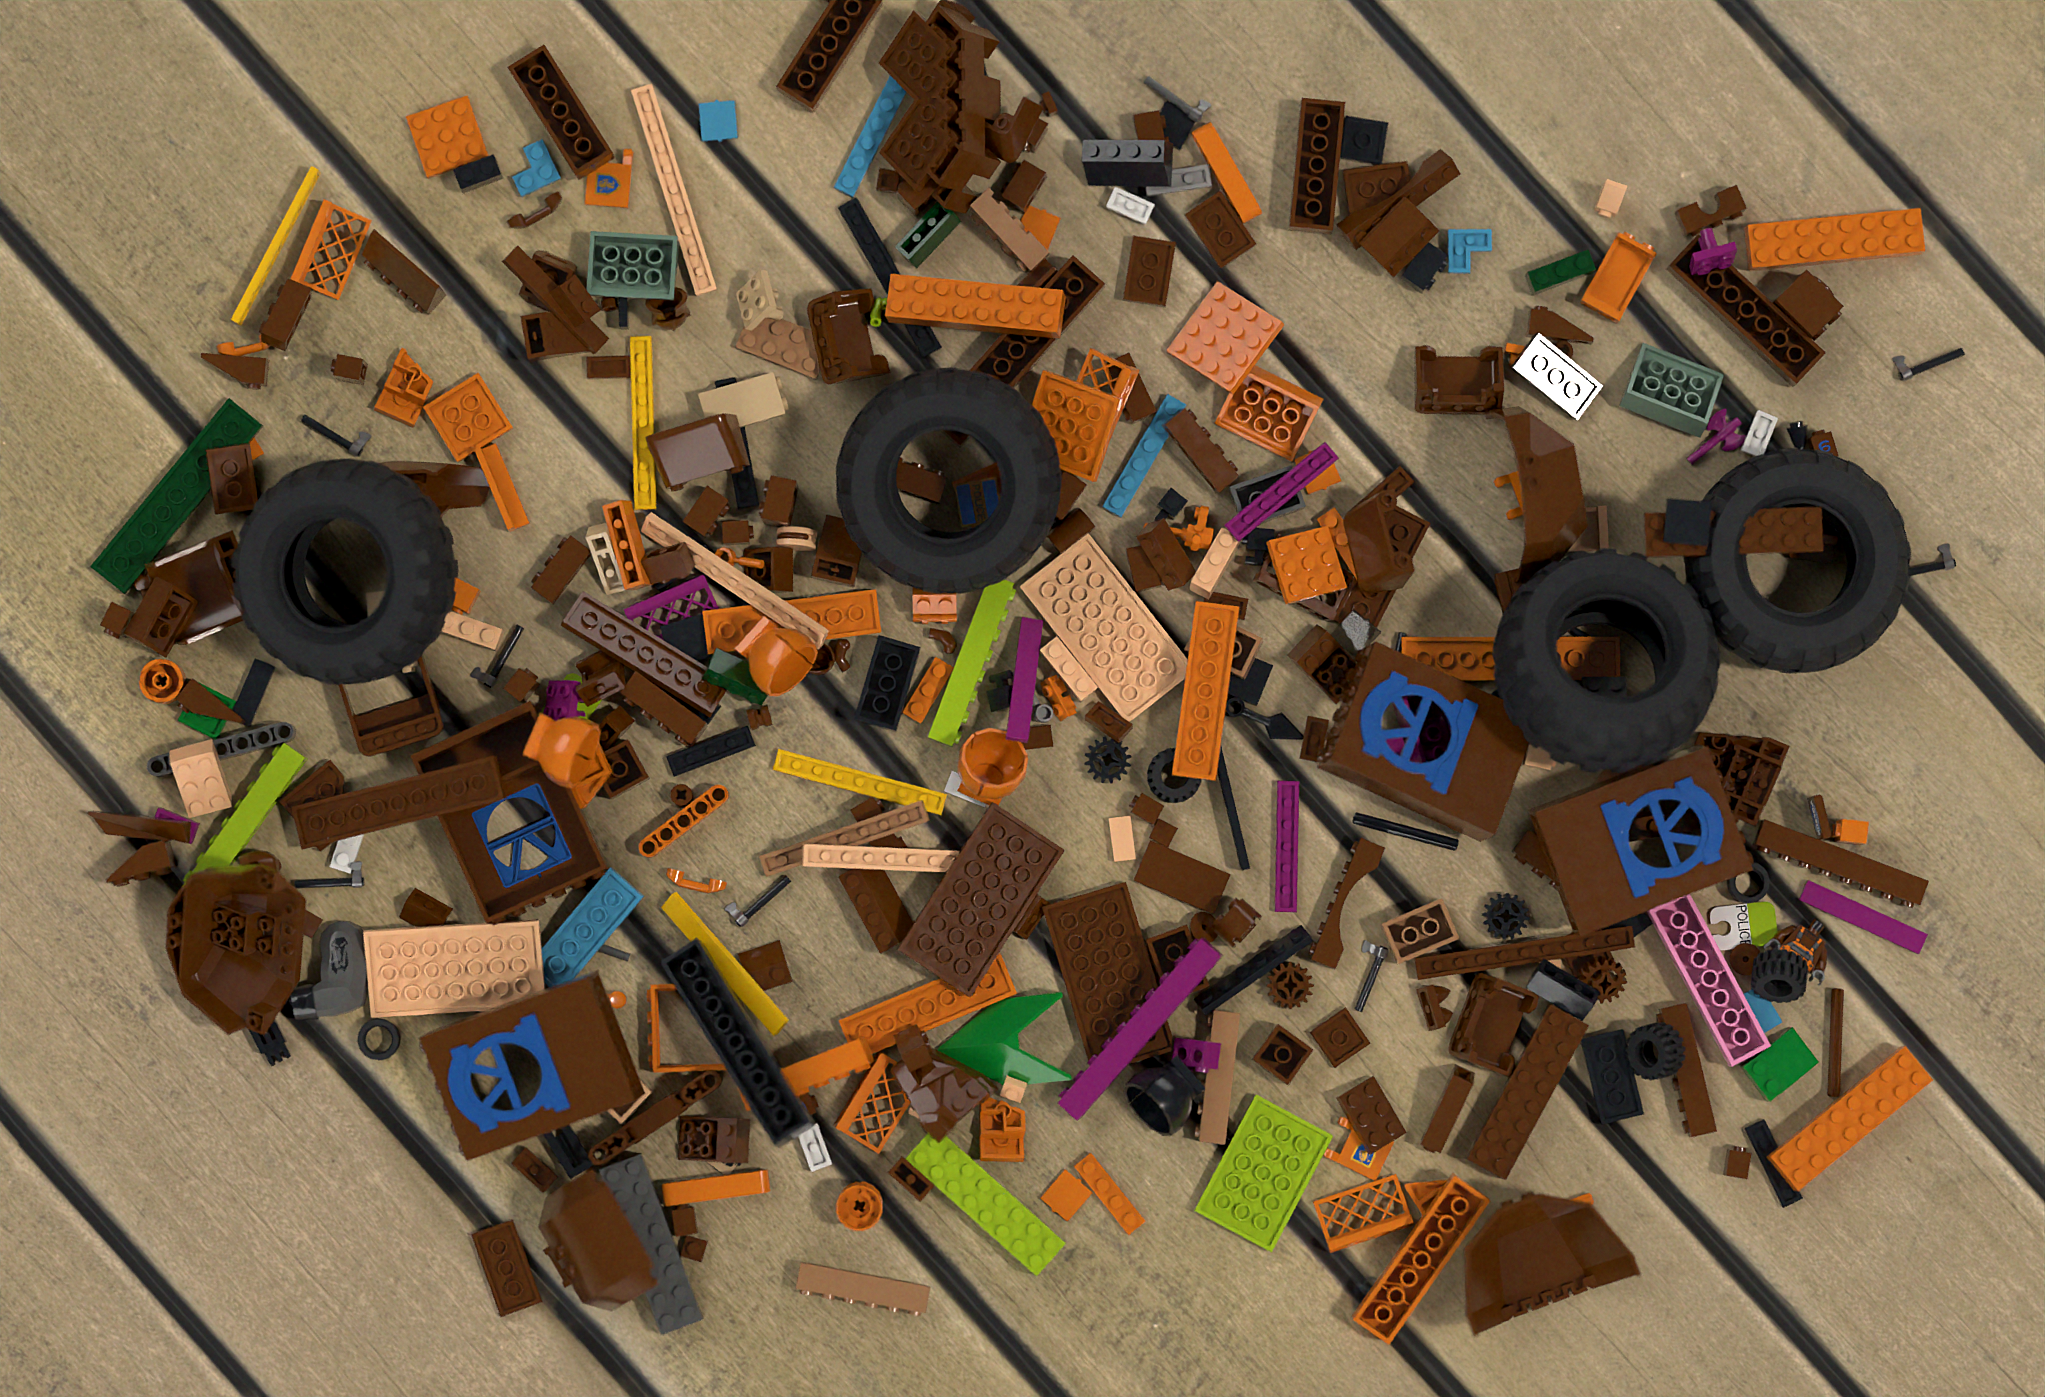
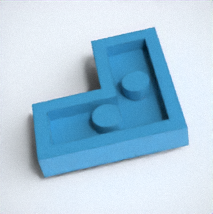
(542, 171)
(1463, 242)

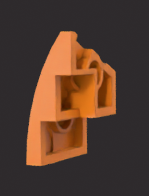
(404, 391)
(1001, 1132)

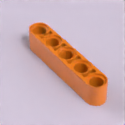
(1226, 172)
(672, 823)
(715, 1187)

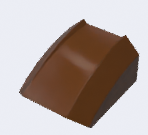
(555, 267)

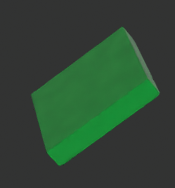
(207, 725)

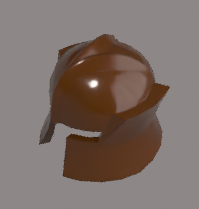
(669, 313)

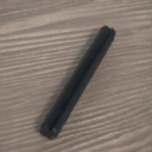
(1405, 831)

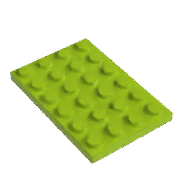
(1263, 1173)

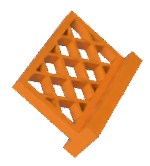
(313, 241)
(1123, 383)
(860, 1096)
(1370, 1231)

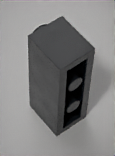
(1562, 989)

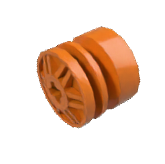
(856, 1218)

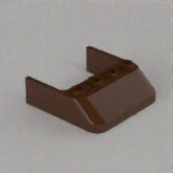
(396, 724)

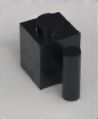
(1170, 505)
(1256, 542)
(1000, 697)

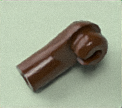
(946, 639)
(840, 649)

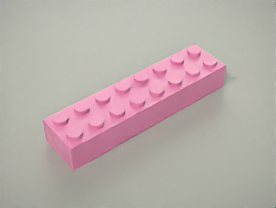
(1709, 979)

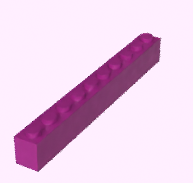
(1140, 1028)

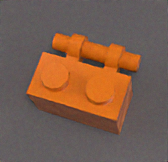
(934, 607)

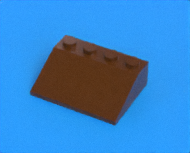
(403, 273)

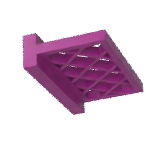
(671, 595)

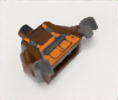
(1804, 943)

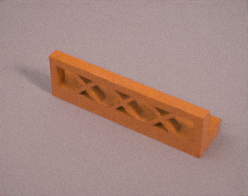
(502, 487)

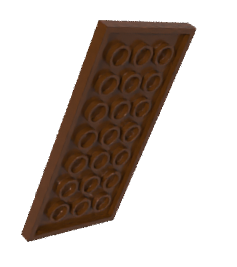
(980, 899)
(1104, 966)

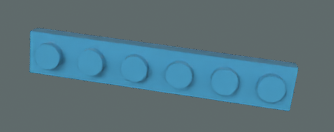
(870, 138)
(1142, 458)

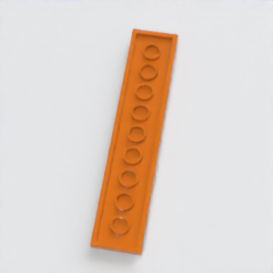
(1473, 660)

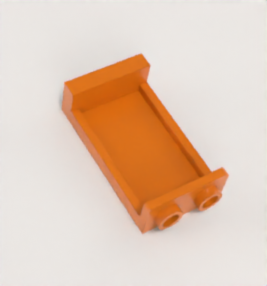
(1618, 277)

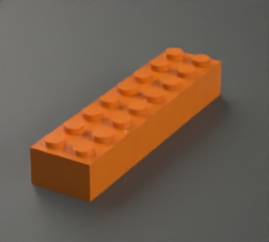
(1834, 239)
(975, 306)
(1849, 1118)
(1420, 1258)

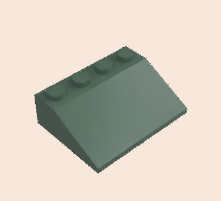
(632, 265)
(1671, 390)

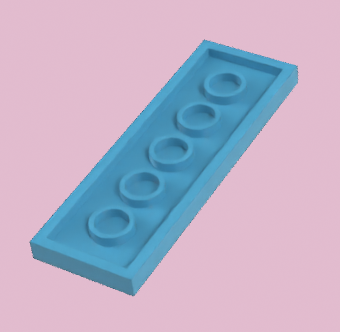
(588, 927)

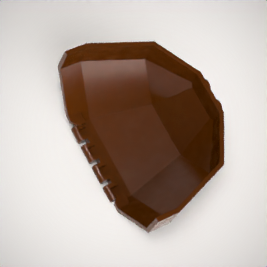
(1549, 487)
(1538, 1252)

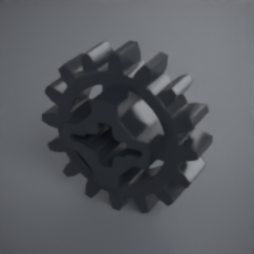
(1111, 745)
(1506, 905)

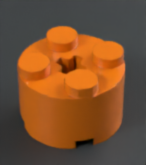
(151, 676)

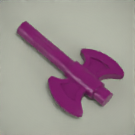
(1724, 432)

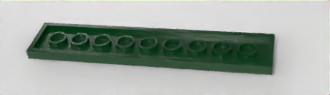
(172, 499)

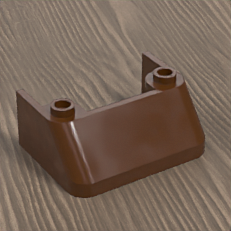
(1010, 133)

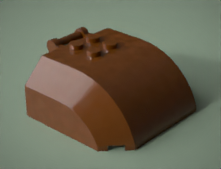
(594, 1244)

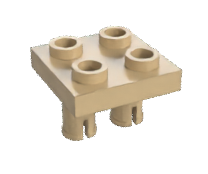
(758, 300)

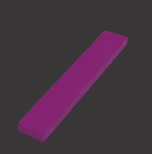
(1281, 491)
(1024, 679)
(1287, 846)
(1863, 917)

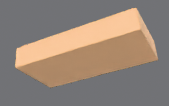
(1122, 838)

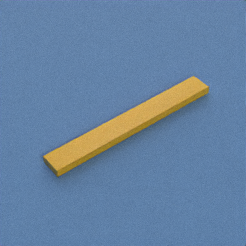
(276, 246)
(642, 422)
(858, 781)
(733, 972)

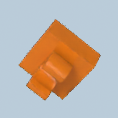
(1514, 351)

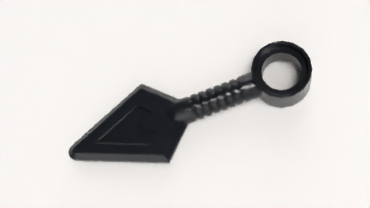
(1277, 726)

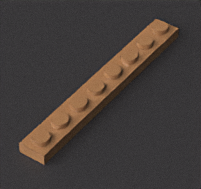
(848, 836)

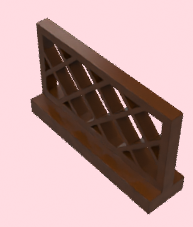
(1312, 605)

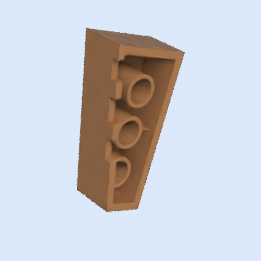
(1008, 231)

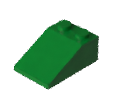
(1779, 1065)

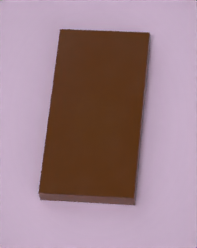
(1182, 877)
(506, 1268)

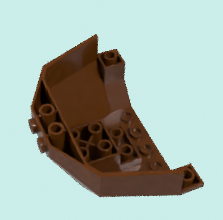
(237, 944)

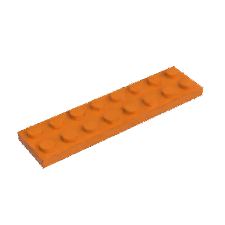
(839, 613)
(1205, 691)
(927, 1007)

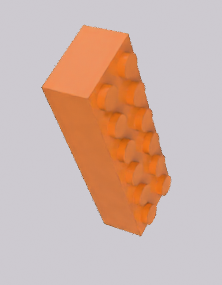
(829, 1064)

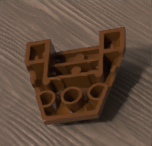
(1748, 770)
(942, 1092)

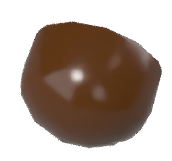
(824, 660)

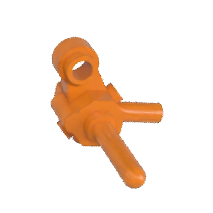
(1197, 535)

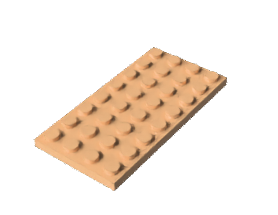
(1107, 628)
(452, 967)

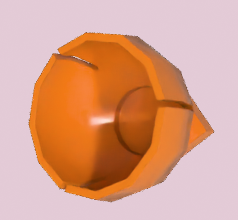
(774, 656)
(556, 745)
(991, 766)

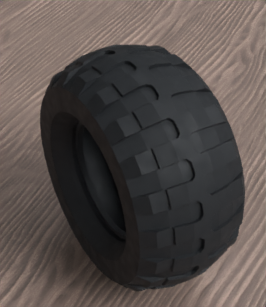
(1873, 546)
(931, 557)
(274, 584)
(1627, 596)

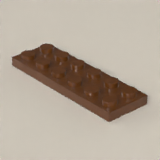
(1405, 536)

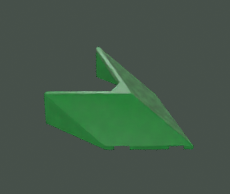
(992, 1041)

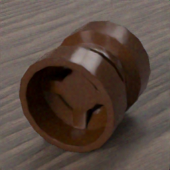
(759, 717)

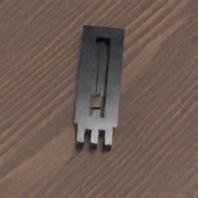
(271, 1047)
(569, 1151)

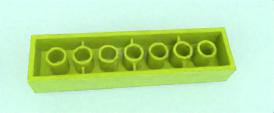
(986, 1202)

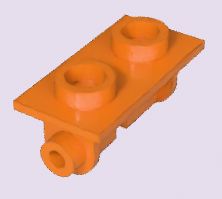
(1061, 706)

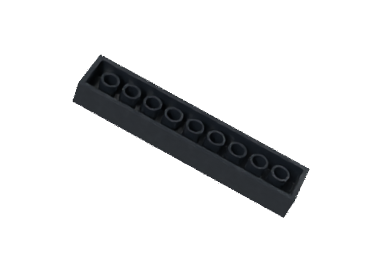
(738, 1043)

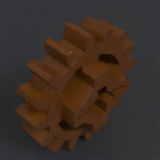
(1611, 984)
(1299, 985)

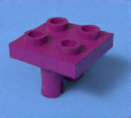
(1712, 255)
(562, 700)

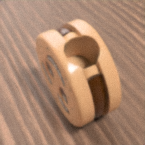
(797, 538)

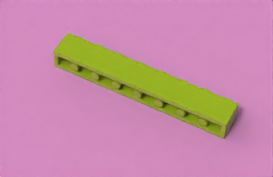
(970, 662)
(252, 810)

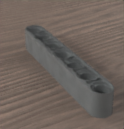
(232, 745)

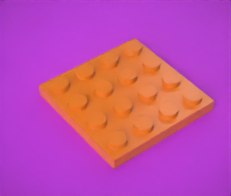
(1225, 337)
(1078, 420)

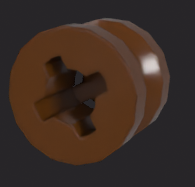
(681, 795)

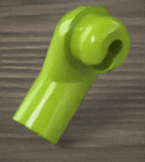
(875, 314)

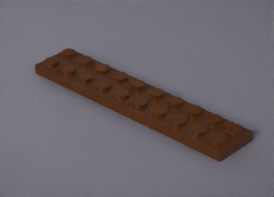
(398, 802)

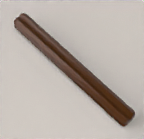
(1835, 1042)

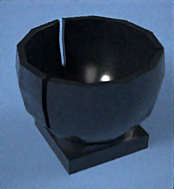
(1166, 1096)

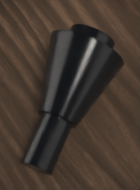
(1798, 434)

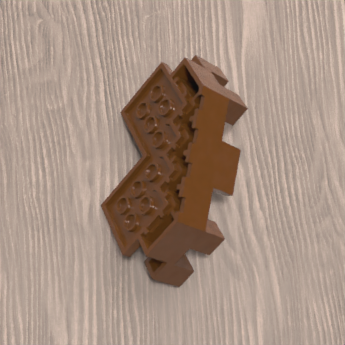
(944, 128)

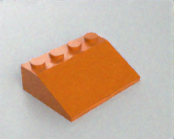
(1270, 412)

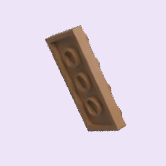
(783, 345)

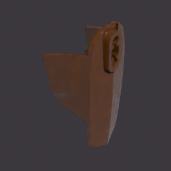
(446, 484)

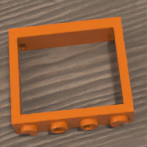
(654, 1037)

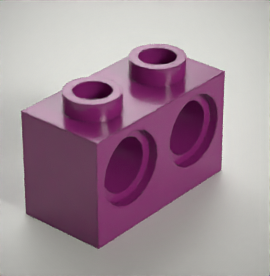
(1197, 1054)

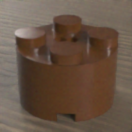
(1237, 922)

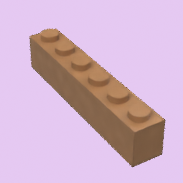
(1218, 1083)
(862, 1287)

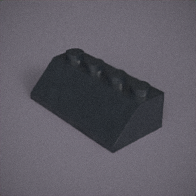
(1128, 163)

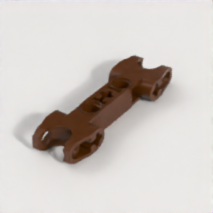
(655, 1117)

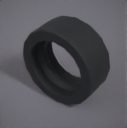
(1765, 882)
(381, 1023)

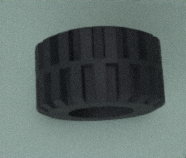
(1157, 785)
(1779, 975)
(1668, 1046)

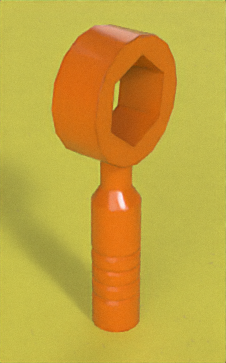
(743, 561)

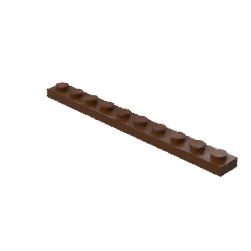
(1524, 952)

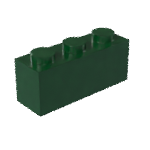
(927, 234)
(1560, 272)
(733, 675)

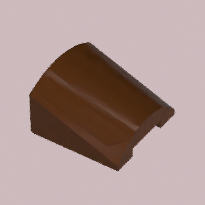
(208, 577)

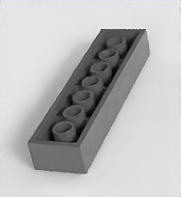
(673, 1298)

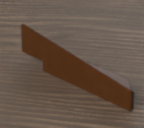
(142, 826)

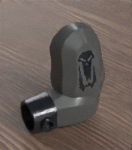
(341, 972)

